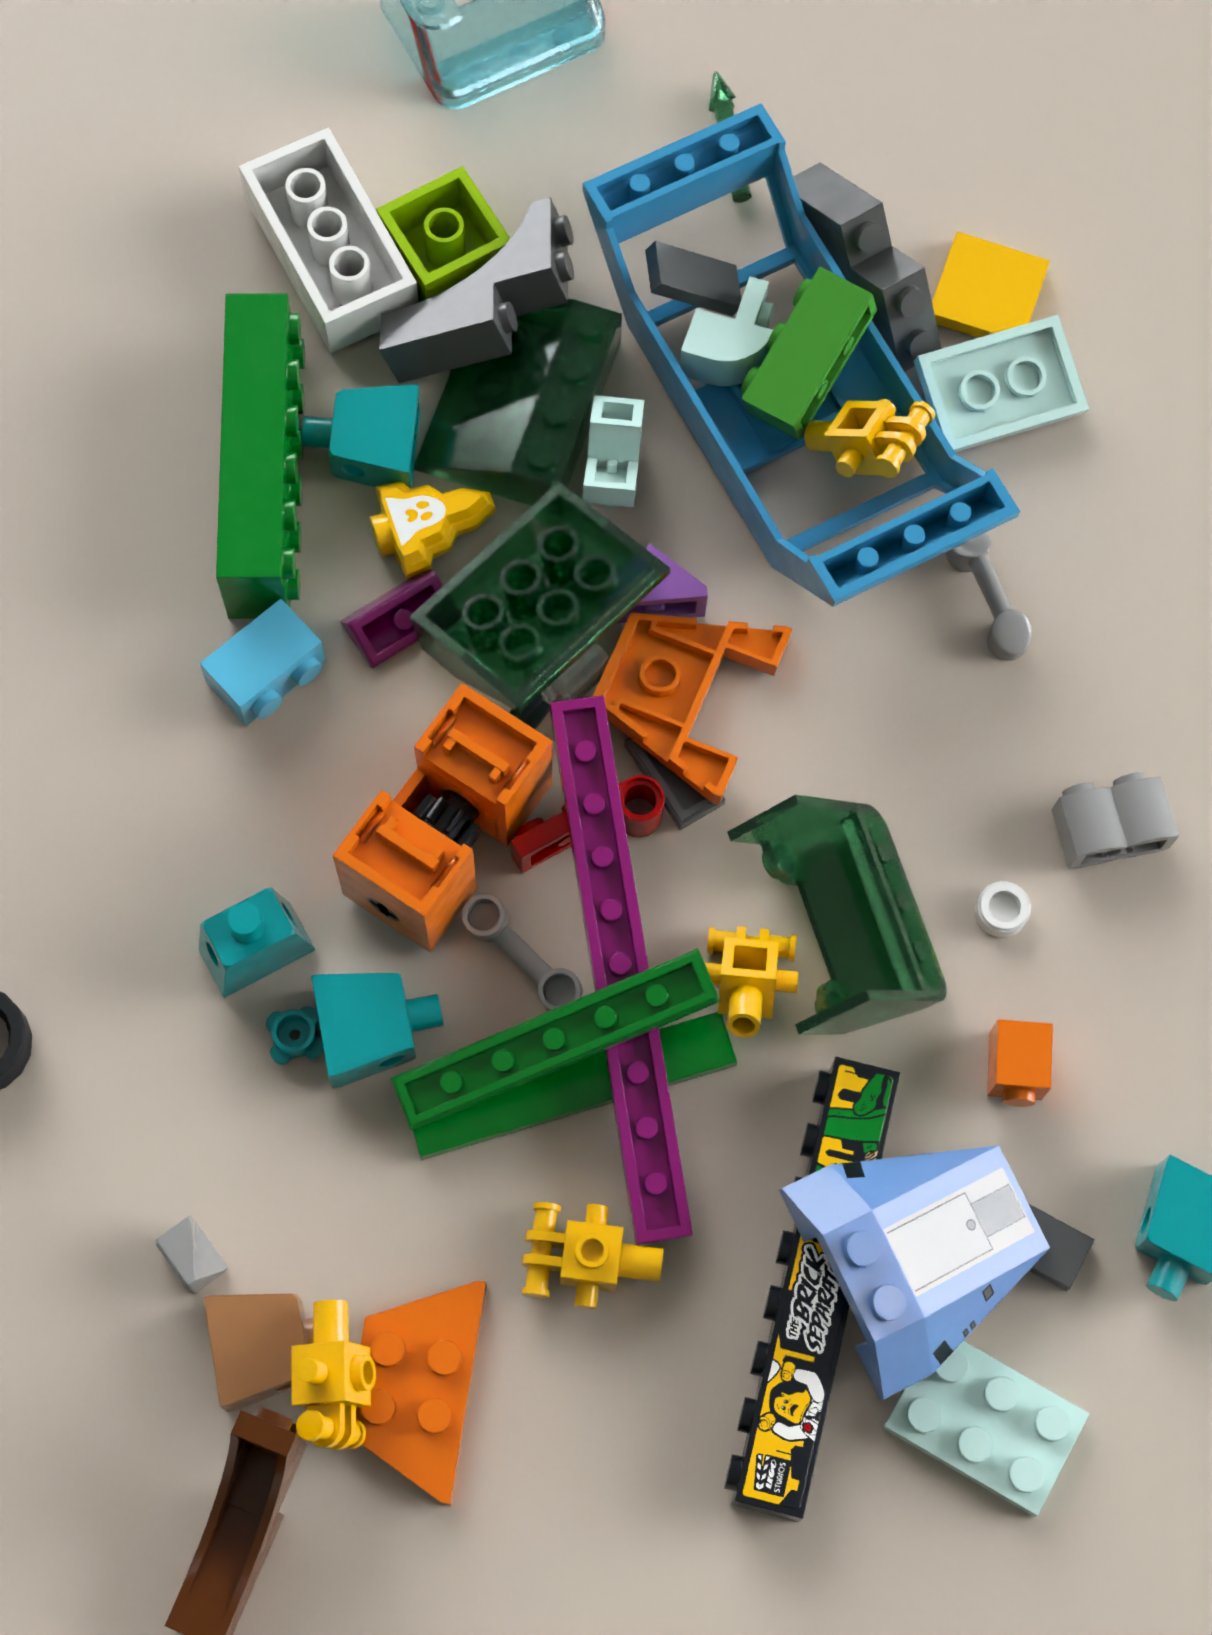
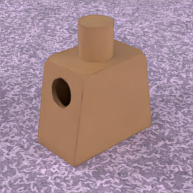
(253, 1344)

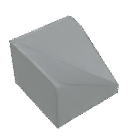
(191, 1255)

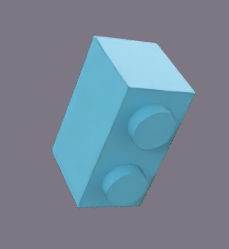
(264, 663)

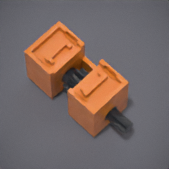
(473, 772)

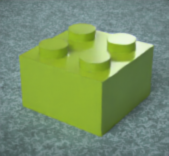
(443, 231)

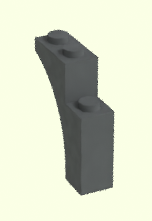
(860, 243)
(480, 313)

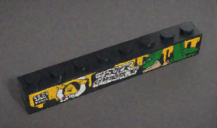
(806, 1310)

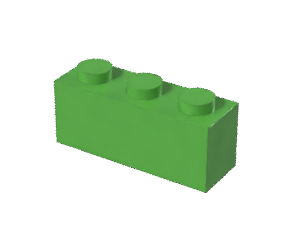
(808, 352)

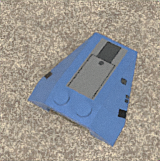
(918, 1250)

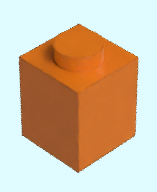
(1020, 1061)

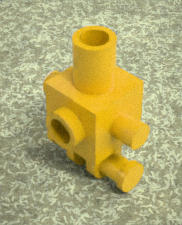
(870, 436)
(750, 975)
(590, 1258)
(331, 1380)

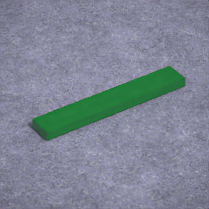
(555, 1039)
(689, 1052)

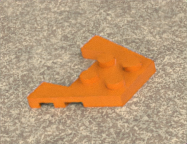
(662, 678)

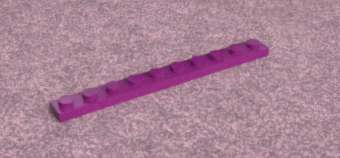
(615, 953)

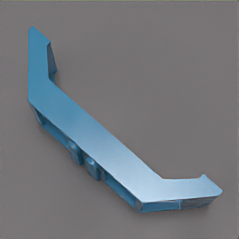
(735, 442)

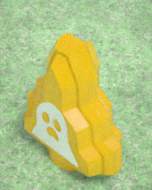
(424, 522)

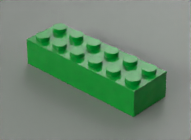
(260, 454)

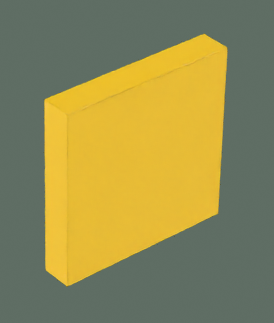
(987, 287)

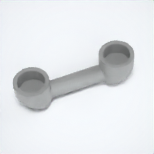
(1011, 628)
(489, 921)

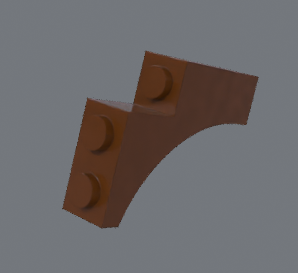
(241, 1524)

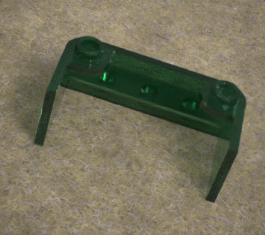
(857, 908)

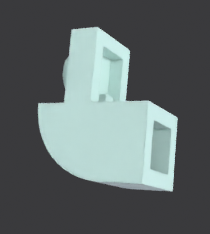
(725, 348)
(613, 451)

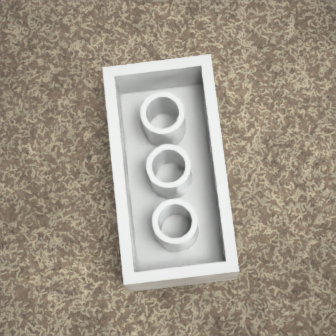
(328, 238)

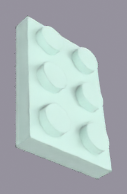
(1002, 383)
(990, 1426)

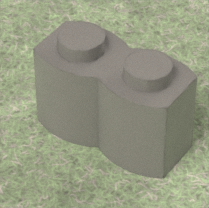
(1114, 820)

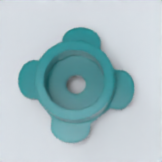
(281, 1026)

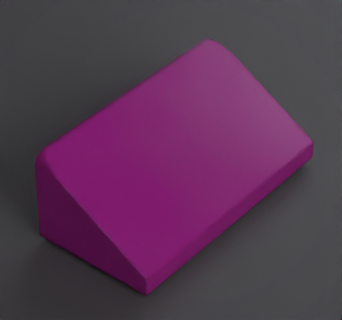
(384, 624)

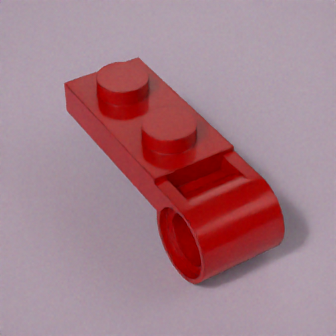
(543, 839)

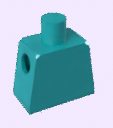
(370, 434)
(252, 940)
(369, 1023)
(1177, 1227)

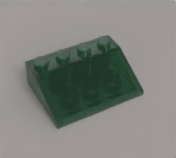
(524, 415)
(536, 599)

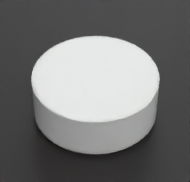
(1002, 909)

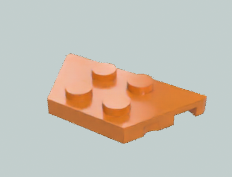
(422, 1384)

